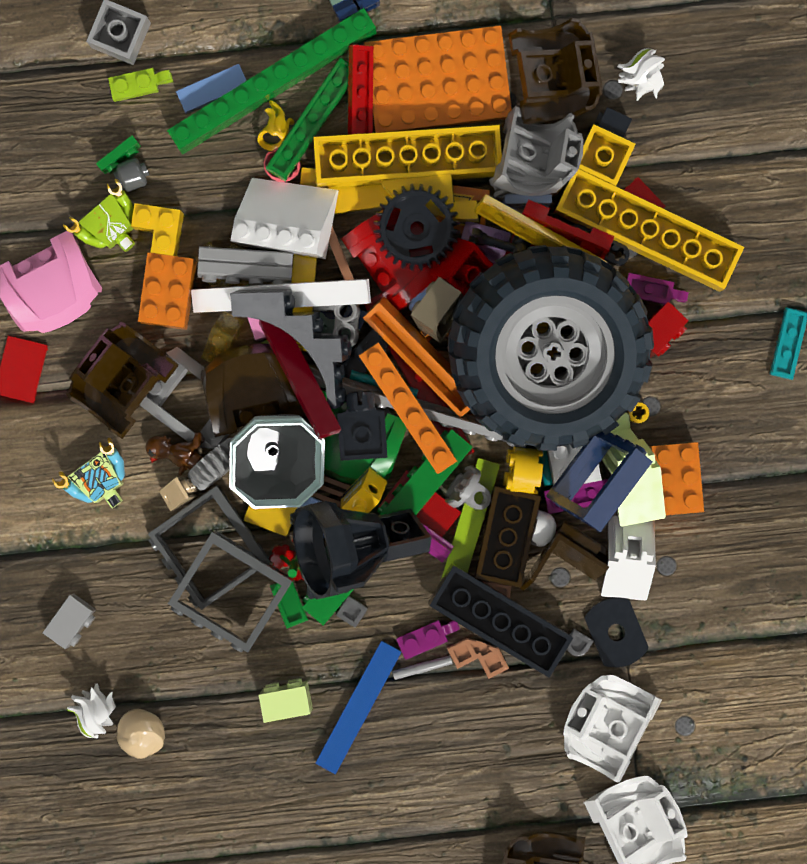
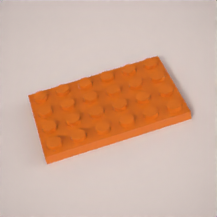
(439, 80)

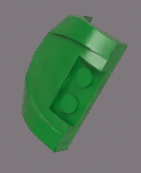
(350, 470)

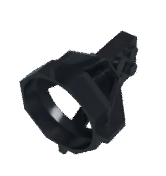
(354, 542)

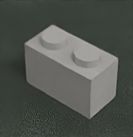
(69, 622)

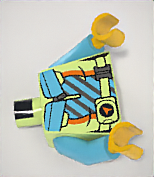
(97, 478)

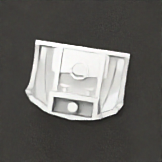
(608, 724)
(640, 822)

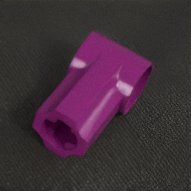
(439, 546)

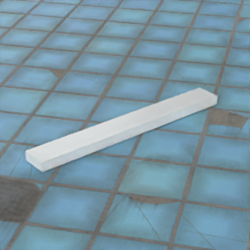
(305, 294)

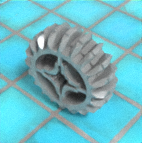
(211, 467)

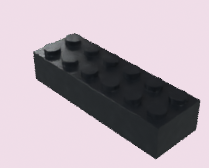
(500, 620)

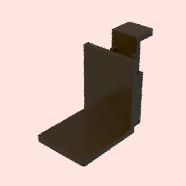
(576, 550)

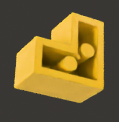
(164, 225)

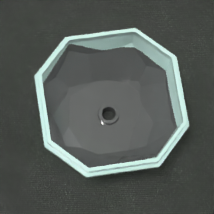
(279, 477)

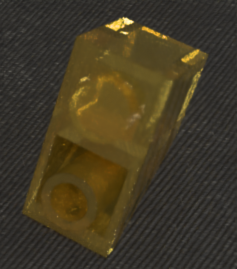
(222, 336)

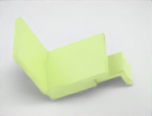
(646, 498)

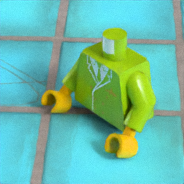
(107, 222)

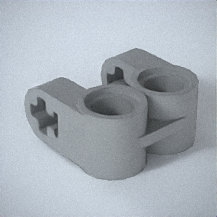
(343, 323)

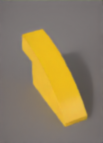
(445, 185)

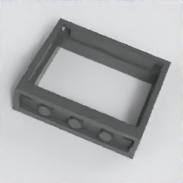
(248, 558)
(172, 562)

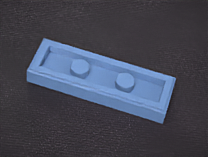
(210, 88)

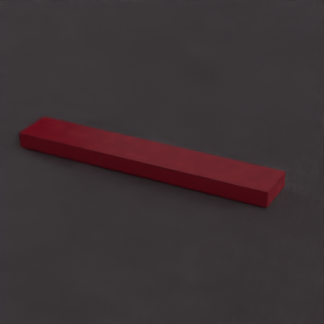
(301, 381)

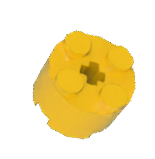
(524, 470)

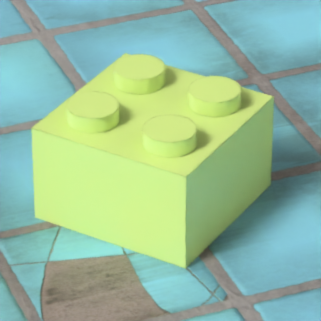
(285, 701)

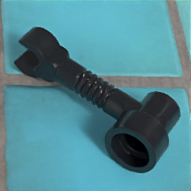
(481, 238)

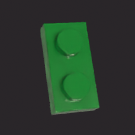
(126, 149)

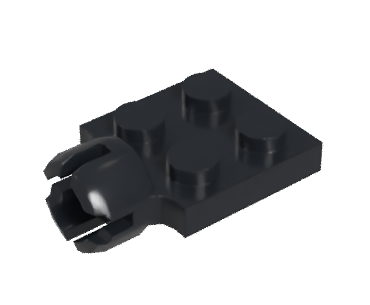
(362, 429)

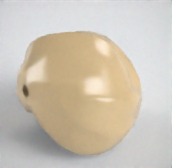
(140, 733)

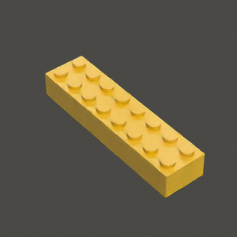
(406, 154)
(650, 230)

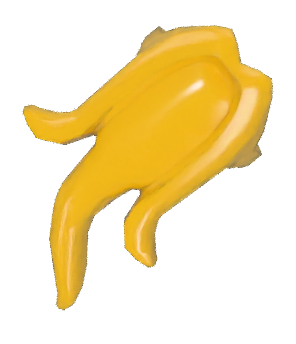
(276, 126)

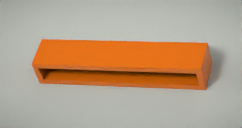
(416, 352)
(407, 408)

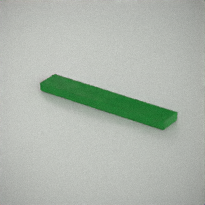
(310, 121)

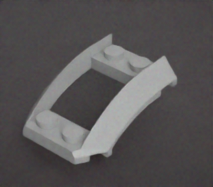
(161, 392)

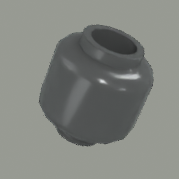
(131, 174)

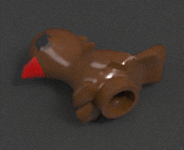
(181, 454)

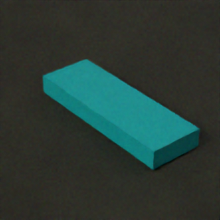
(788, 343)

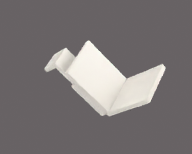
(629, 560)

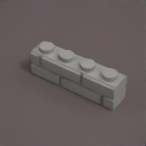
(244, 265)

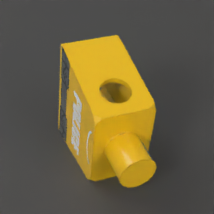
(360, 497)

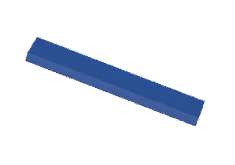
(358, 707)

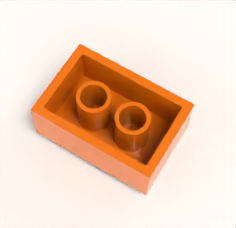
(167, 291)
(680, 477)

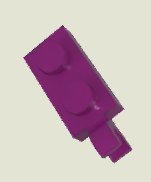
(655, 289)
(425, 638)

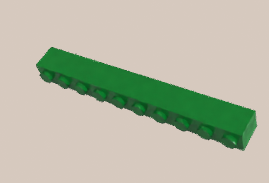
(272, 81)
(414, 494)

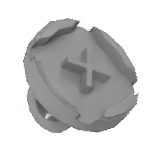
(464, 489)

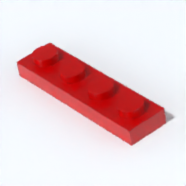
(360, 89)

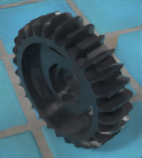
(413, 209)

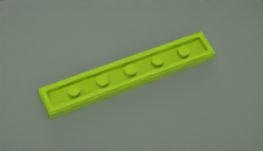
(471, 520)

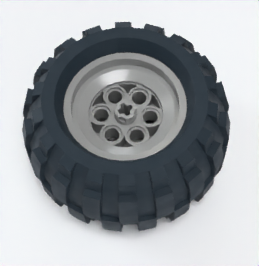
(503, 313)

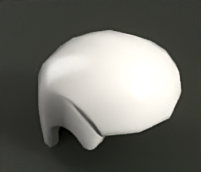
(544, 529)

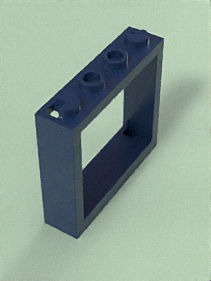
(614, 490)

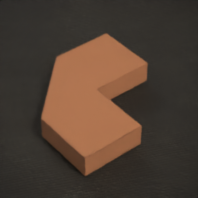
(471, 649)

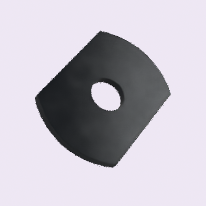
(620, 652)

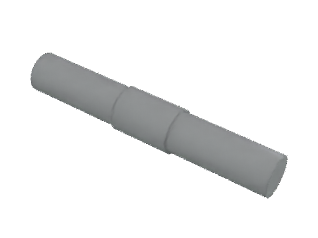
(422, 667)

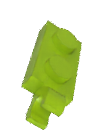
(138, 83)

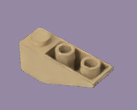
(178, 492)

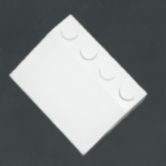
(285, 218)

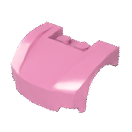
(49, 286)

